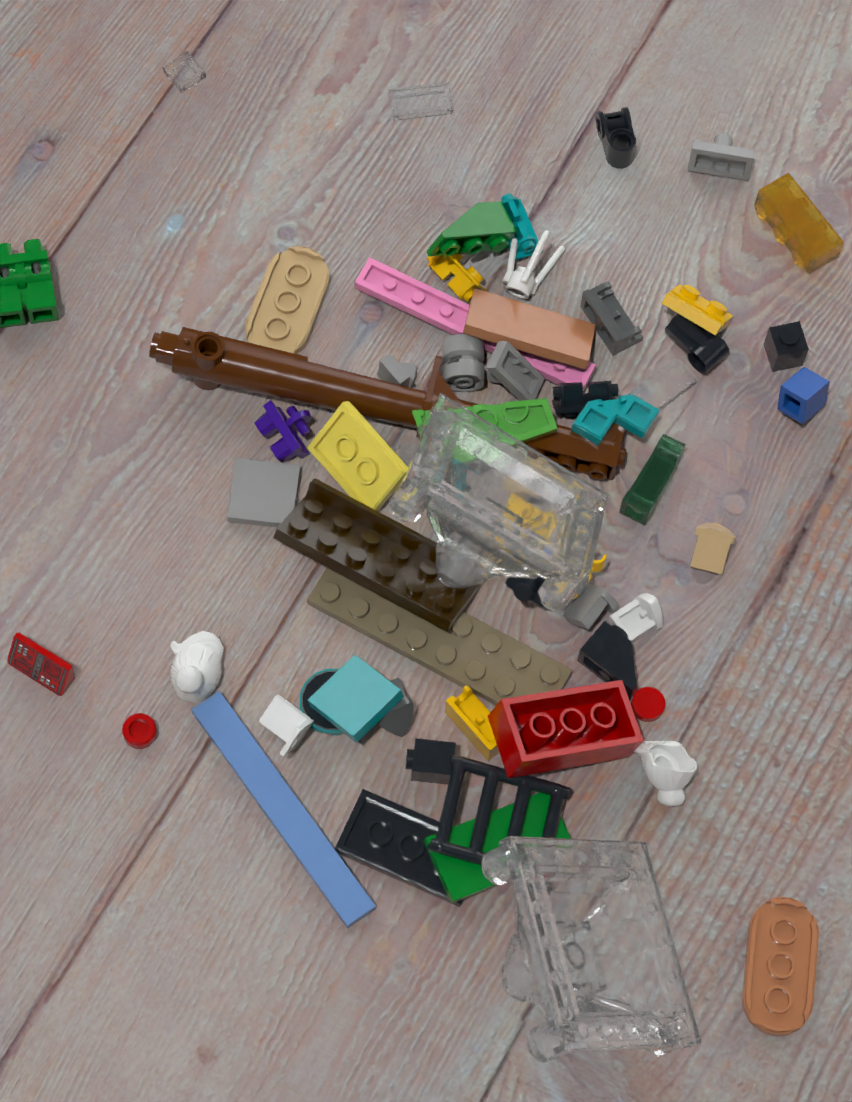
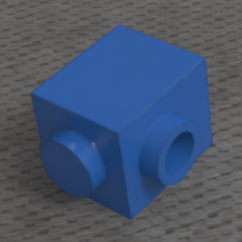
(803, 395)

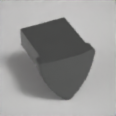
(400, 716)

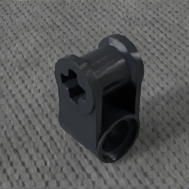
(616, 132)

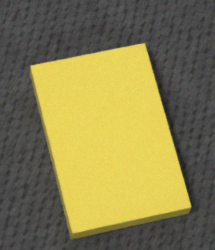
(358, 457)

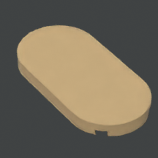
(288, 300)

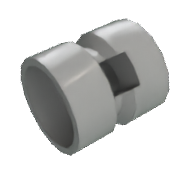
(463, 362)

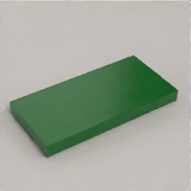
(465, 878)

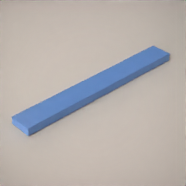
(283, 810)

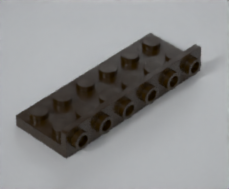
(372, 553)

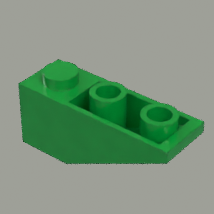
(478, 230)

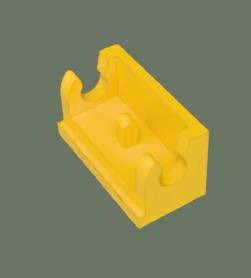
(471, 718)

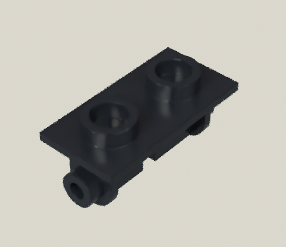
(570, 399)

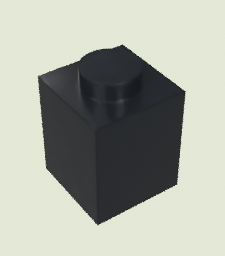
(785, 346)
(430, 761)

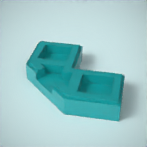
(626, 411)

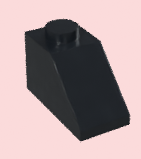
(610, 656)

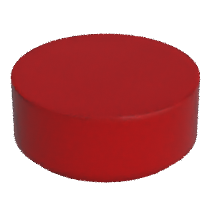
(648, 704)
(139, 731)

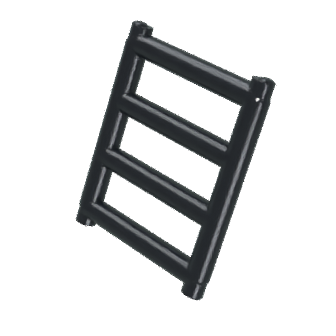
(492, 775)

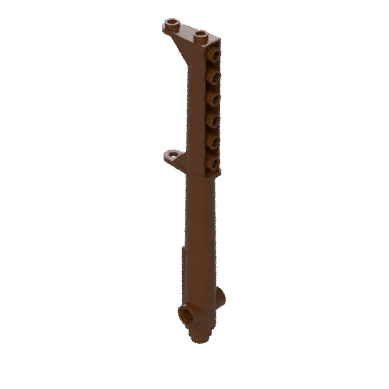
(290, 376)

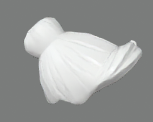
(196, 666)
(667, 769)

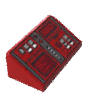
(40, 664)

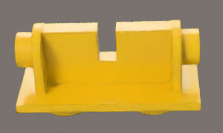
(464, 280)

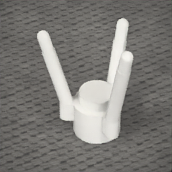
(521, 281)

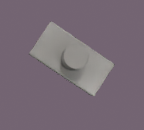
(721, 158)
(514, 372)

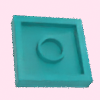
(355, 698)

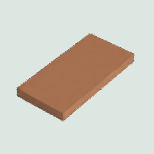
(530, 328)

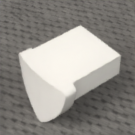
(639, 616)

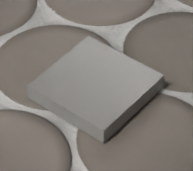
(262, 492)

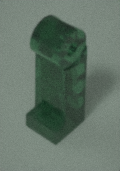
(652, 480)

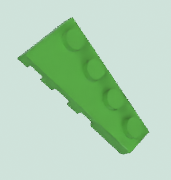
(520, 419)

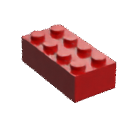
(564, 728)

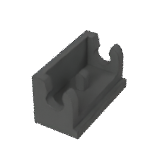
(610, 318)

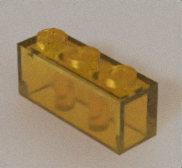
(798, 223)

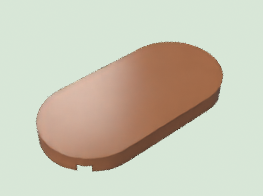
(780, 966)

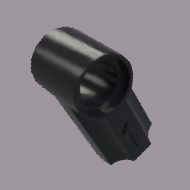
(702, 348)

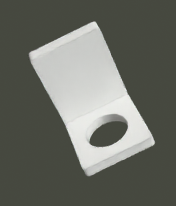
(286, 722)

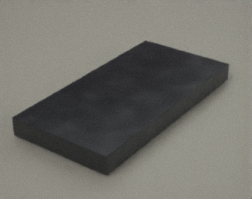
(392, 842)

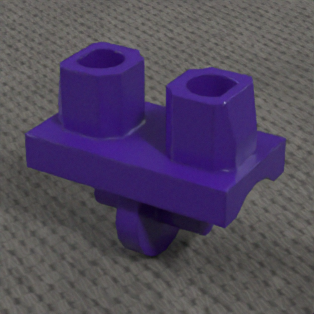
(276, 420)

